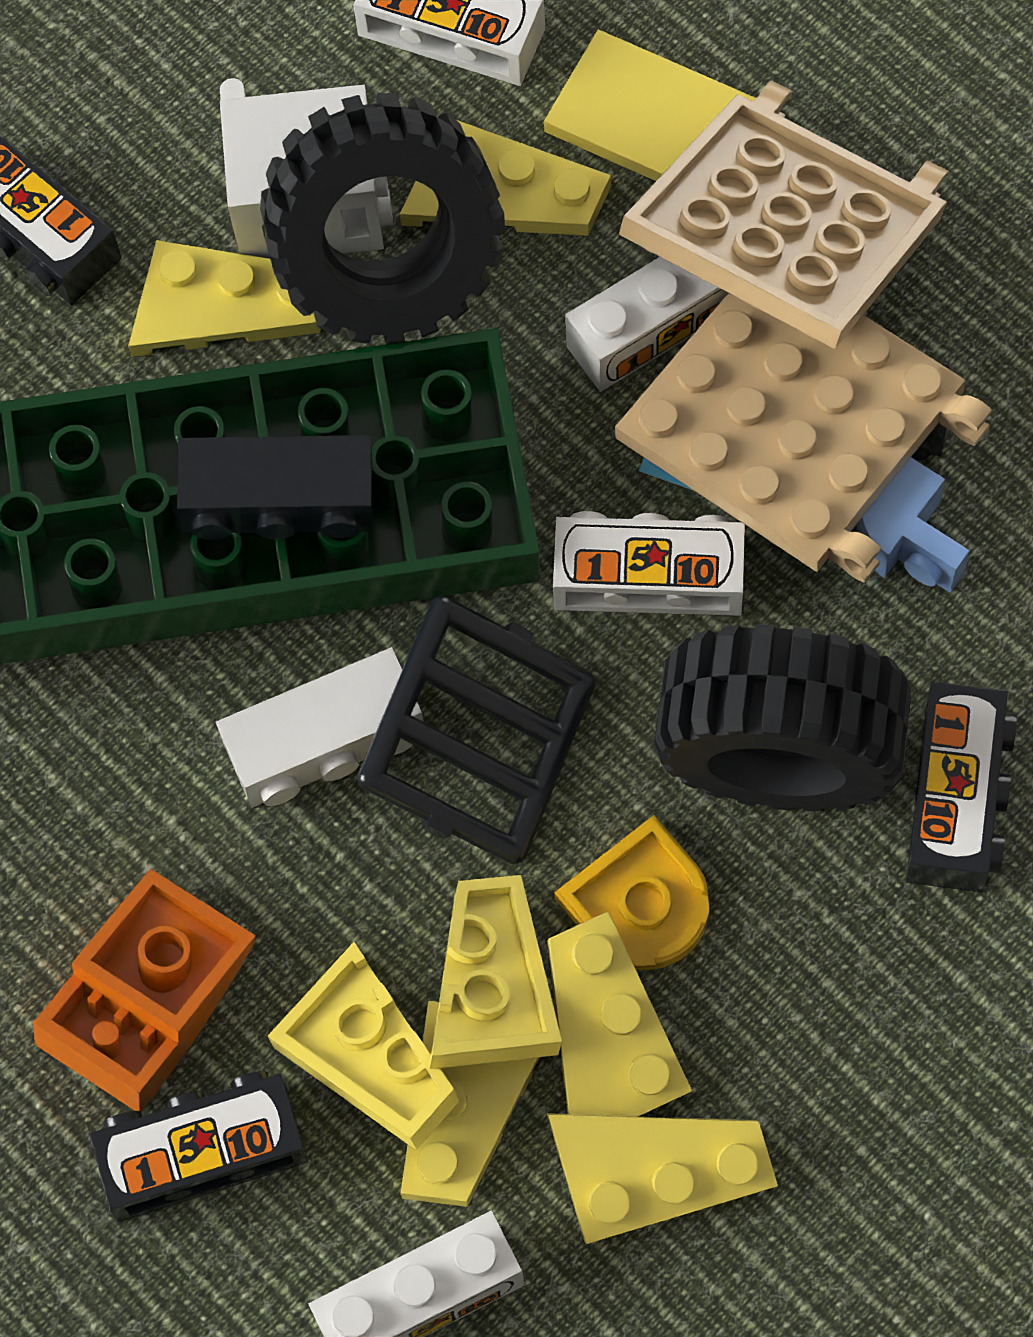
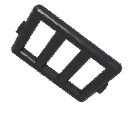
(399, 724)

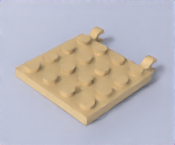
(786, 217)
(795, 429)

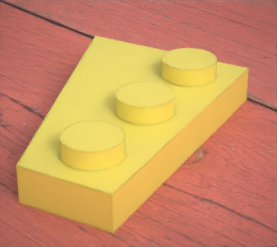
(534, 188)
(211, 296)
(493, 980)
(366, 1051)

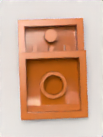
(143, 990)

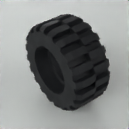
(395, 292)
(783, 718)

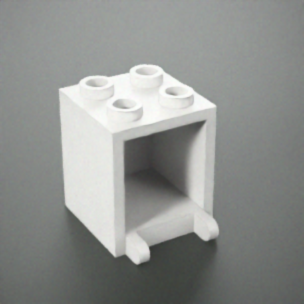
(254, 135)

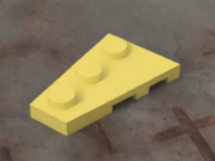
(610, 1034)
(462, 1145)
(654, 1168)

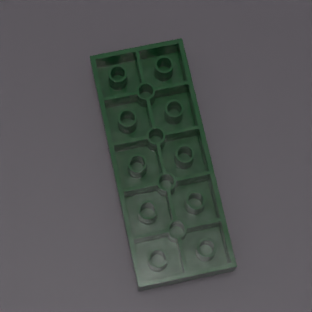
(96, 524)

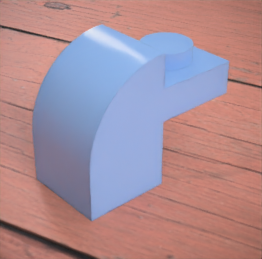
(900, 528)

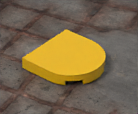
(650, 893)

